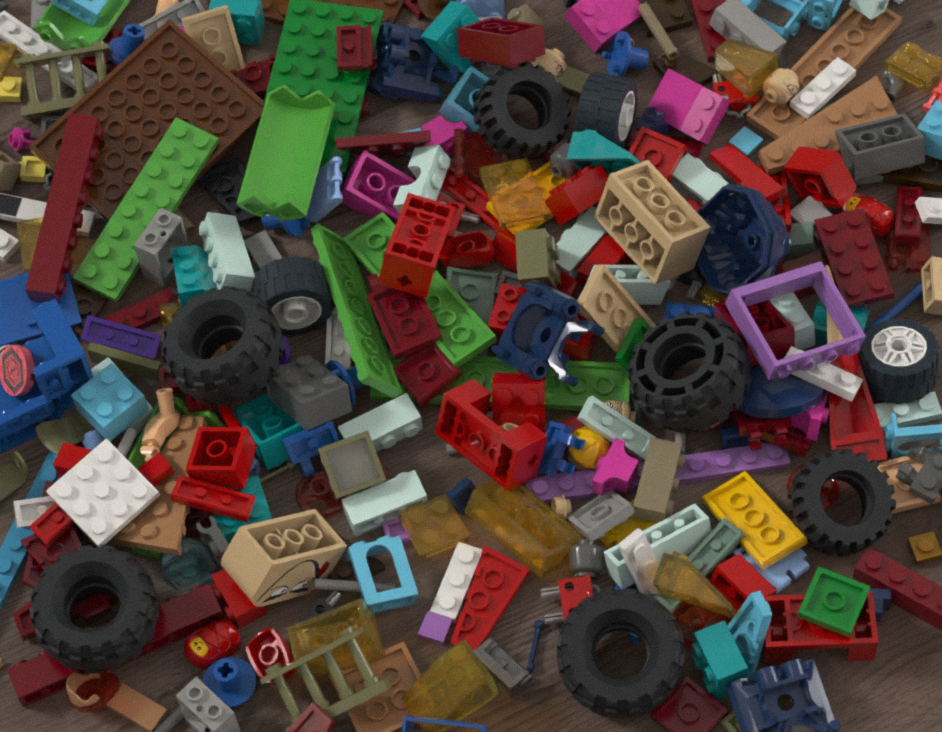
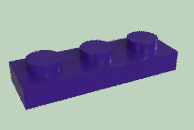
(121, 337)

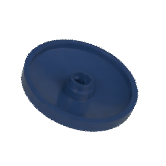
(779, 396)

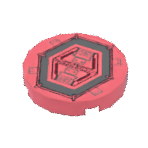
(16, 370)

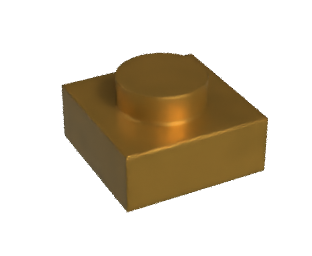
(924, 548)

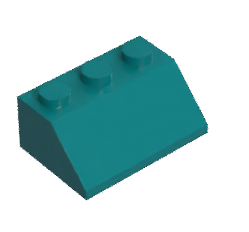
(192, 272)

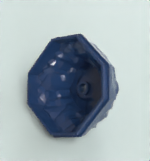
(743, 240)

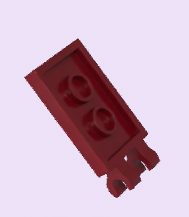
(403, 319)
(754, 426)

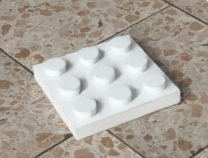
(103, 493)

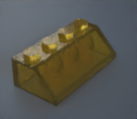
(523, 525)

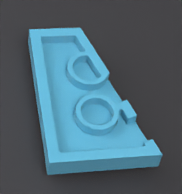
(750, 629)

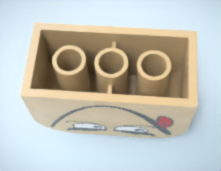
(282, 556)

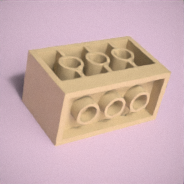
(651, 222)

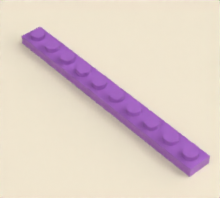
(697, 468)

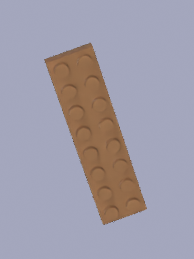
(850, 39)

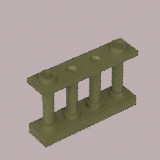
(58, 103)
(348, 696)

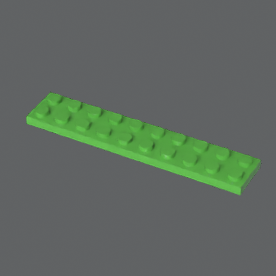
(595, 379)

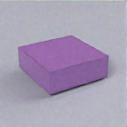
(395, 528)
(435, 628)

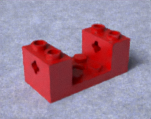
(416, 245)
(504, 306)
(504, 456)
(792, 633)

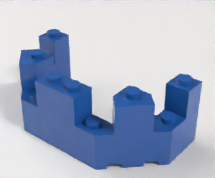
(58, 371)

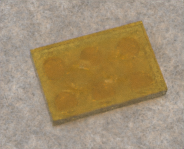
(514, 193)

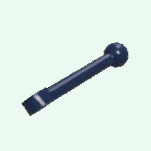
(538, 625)

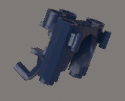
(402, 77)
(540, 331)
(757, 699)

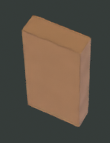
(137, 708)

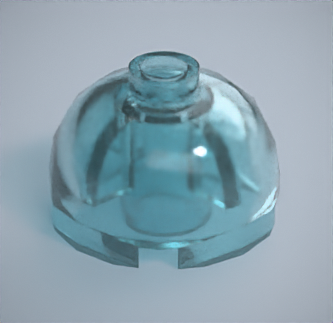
(191, 568)

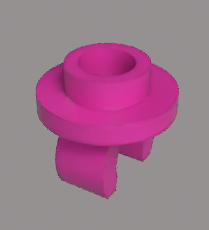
(18, 139)

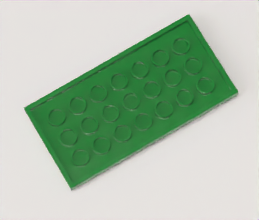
(309, 63)

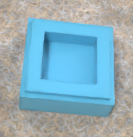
(746, 141)

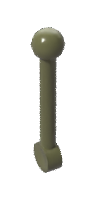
(278, 471)

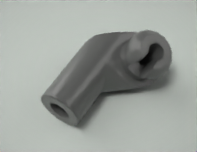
(896, 85)

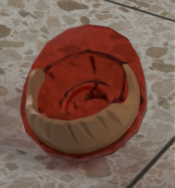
(91, 691)

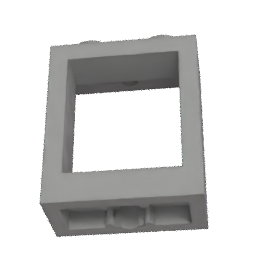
(155, 250)
(205, 710)

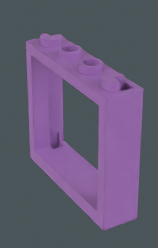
(782, 284)

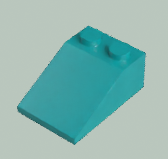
(593, 149)
(268, 427)

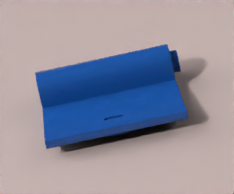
(16, 313)

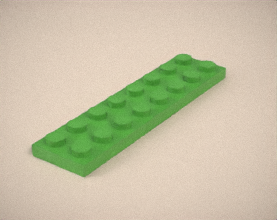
(159, 185)
(355, 312)
(459, 325)

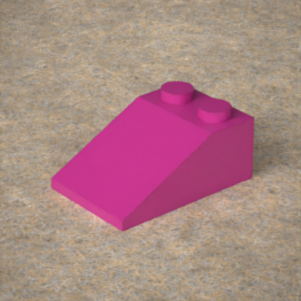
(601, 19)
(689, 106)
(373, 186)

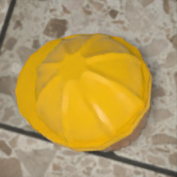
(593, 449)

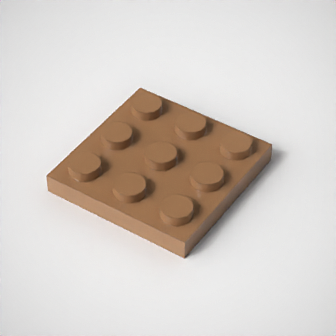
(385, 710)

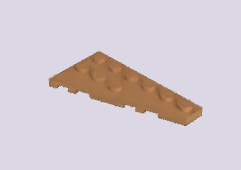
(859, 106)
(163, 521)

